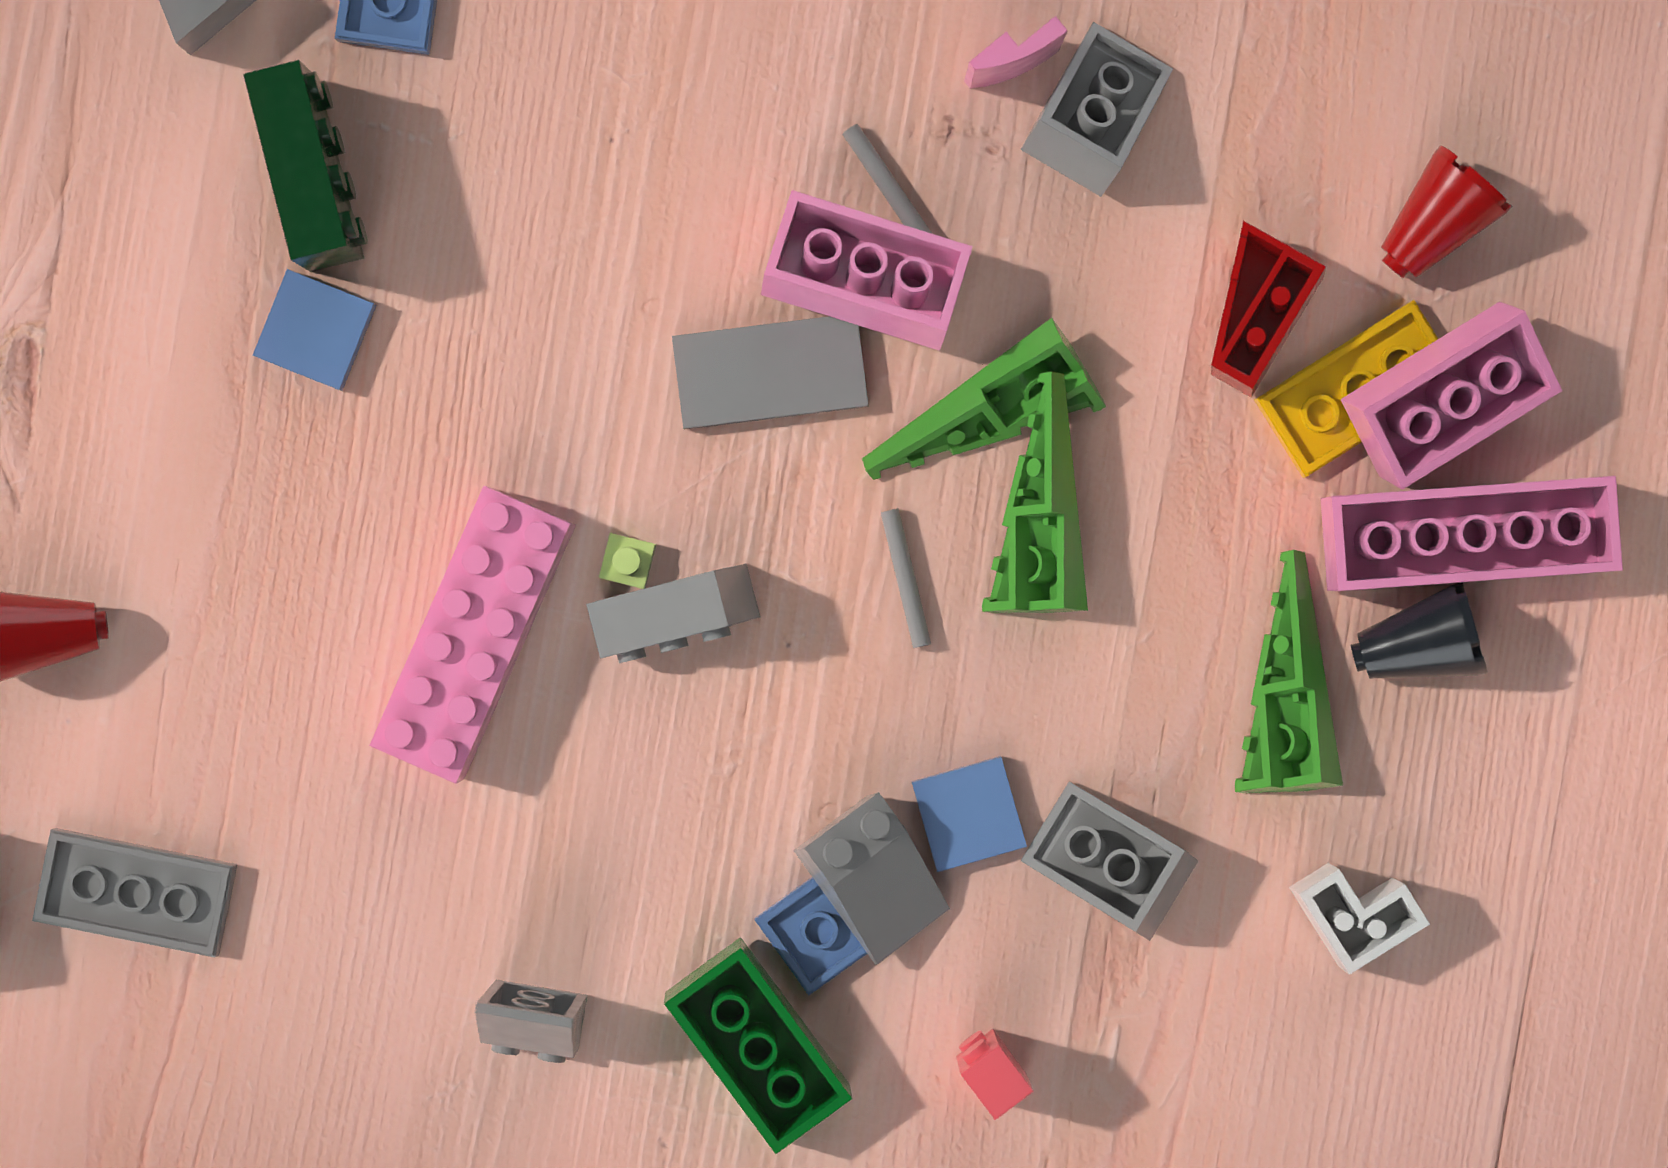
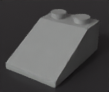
(1097, 109)
(1110, 860)
(873, 876)
(531, 1019)

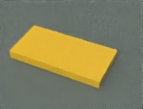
(1308, 405)

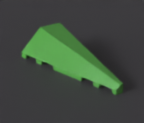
(991, 402)
(1042, 545)
(1292, 724)

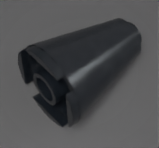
(1423, 640)

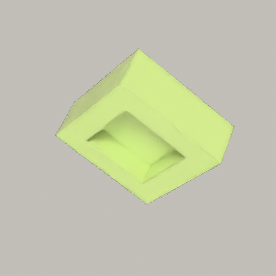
(627, 561)

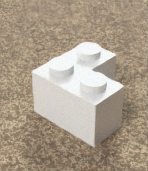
(1354, 927)

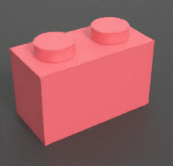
(992, 1072)

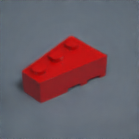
(1262, 306)

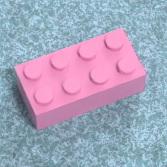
(865, 270)
(1452, 394)

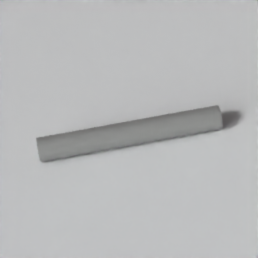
(884, 178)
(905, 578)

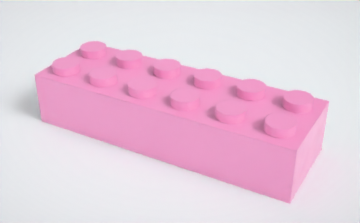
(1471, 533)
(472, 635)

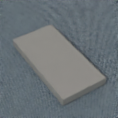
(769, 371)
(134, 892)

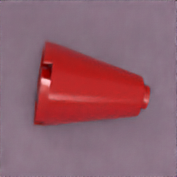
(1441, 214)
(46, 631)

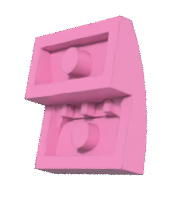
(1007, 60)

